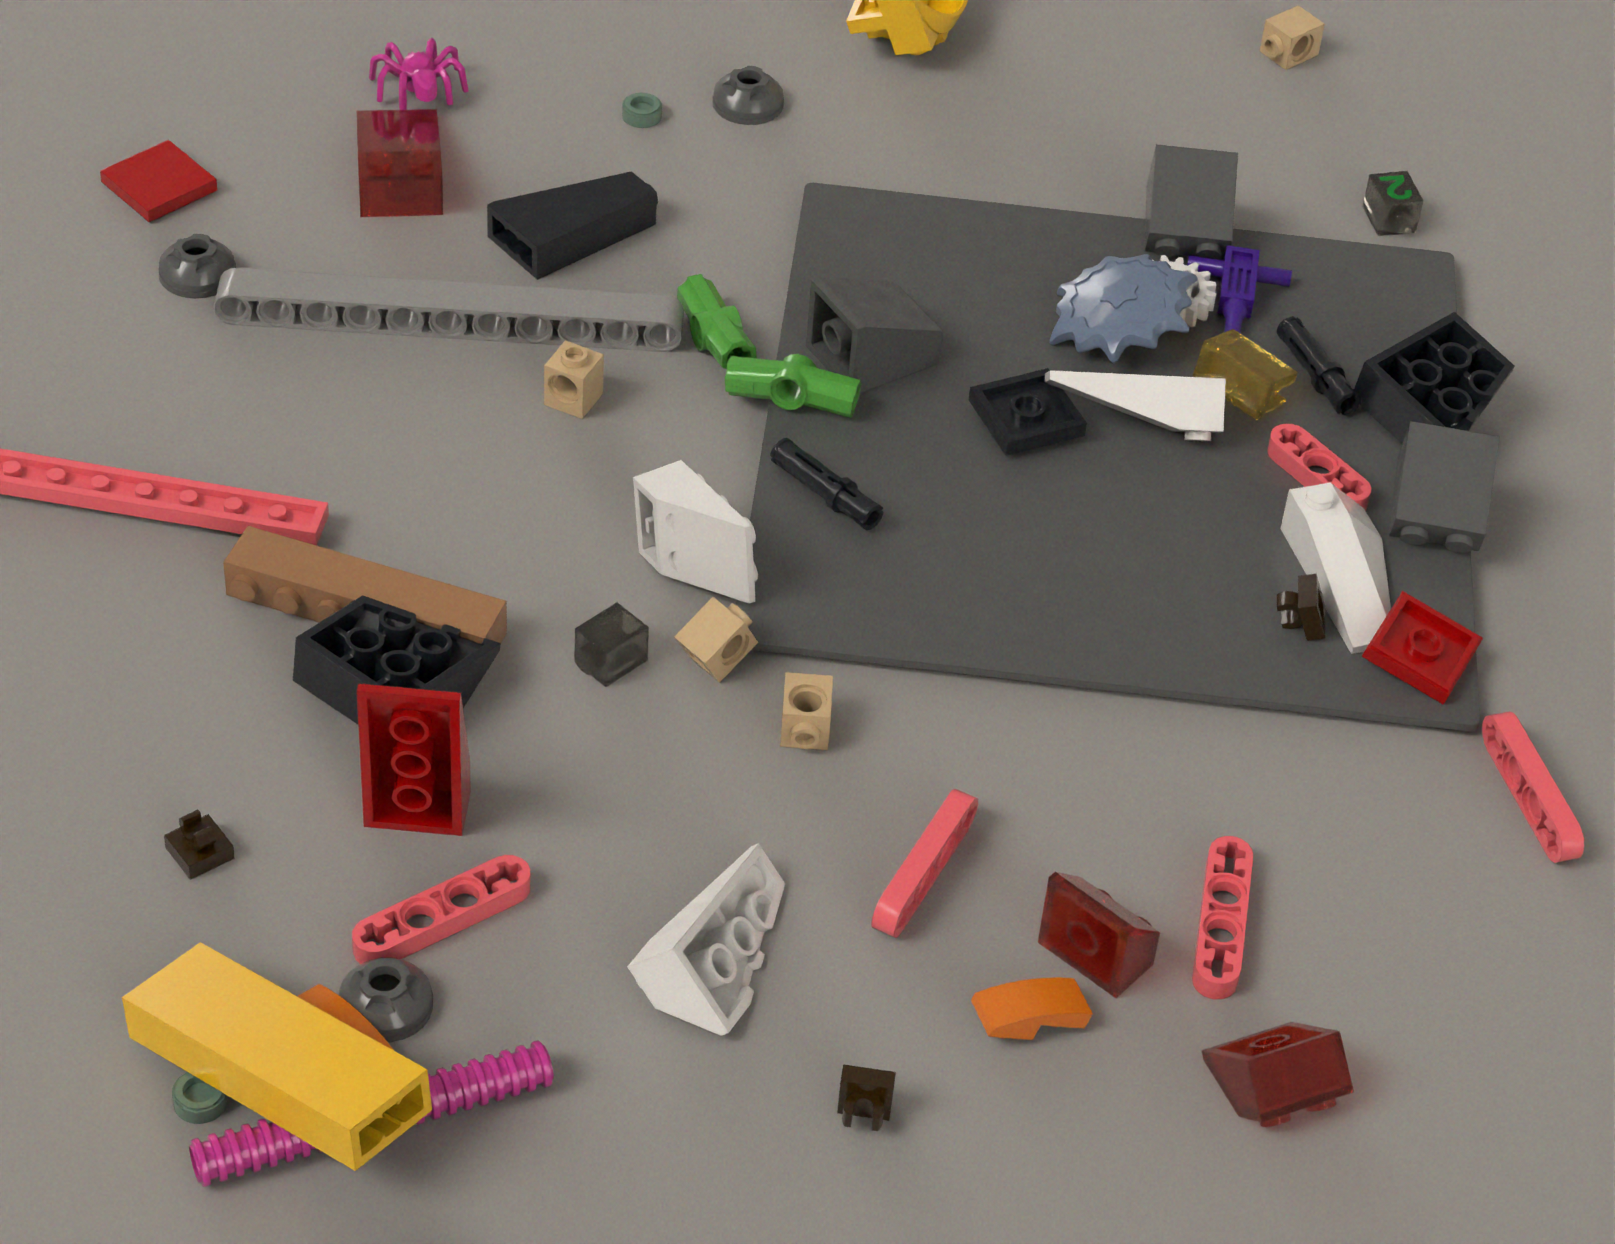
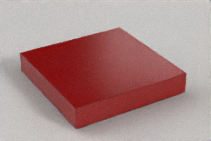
(158, 180)
(1422, 647)

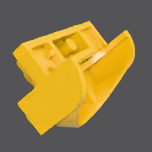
(909, 24)

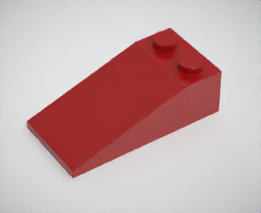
(413, 759)

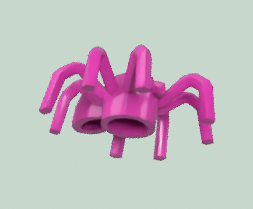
(418, 72)

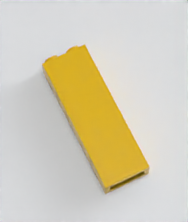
(278, 1055)

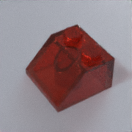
(1096, 933)
(1281, 1071)

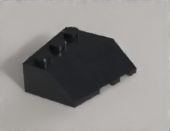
(1433, 378)
(385, 648)

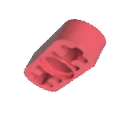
(1297, 450)

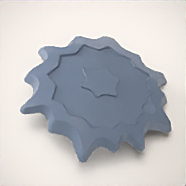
(1122, 305)

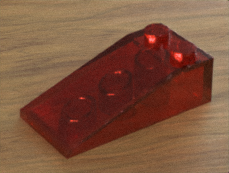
(399, 163)

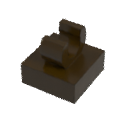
(1304, 607)
(198, 844)
(865, 1094)

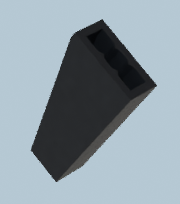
(571, 221)

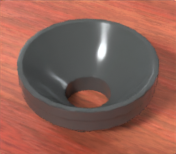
(748, 103)
(194, 274)
(392, 1012)

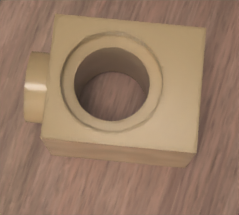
(1292, 37)
(573, 379)
(717, 638)
(806, 711)

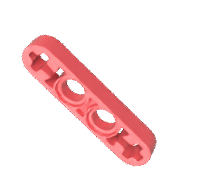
(1533, 787)
(924, 863)
(438, 905)
(1223, 916)

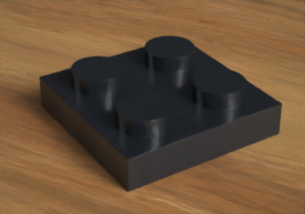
(1026, 412)

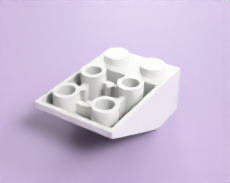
(694, 532)

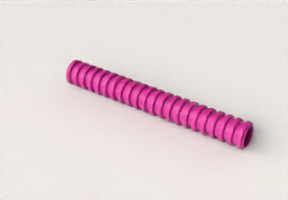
(448, 1092)

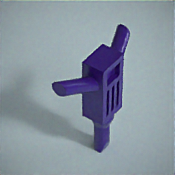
(1238, 281)

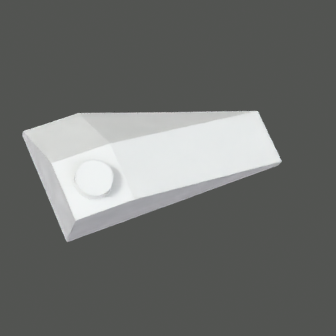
(1169, 402)
(1346, 551)
(708, 951)

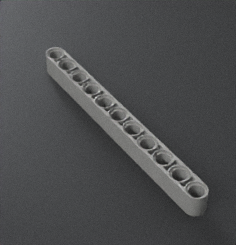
(449, 309)

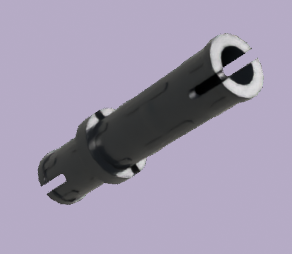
(1325, 375)
(840, 493)

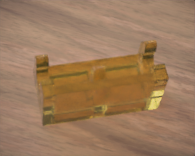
(1249, 371)

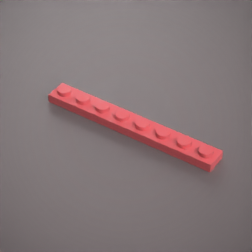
(159, 496)

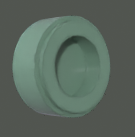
(642, 110)
(196, 1100)

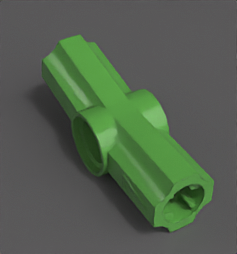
(712, 323)
(811, 388)

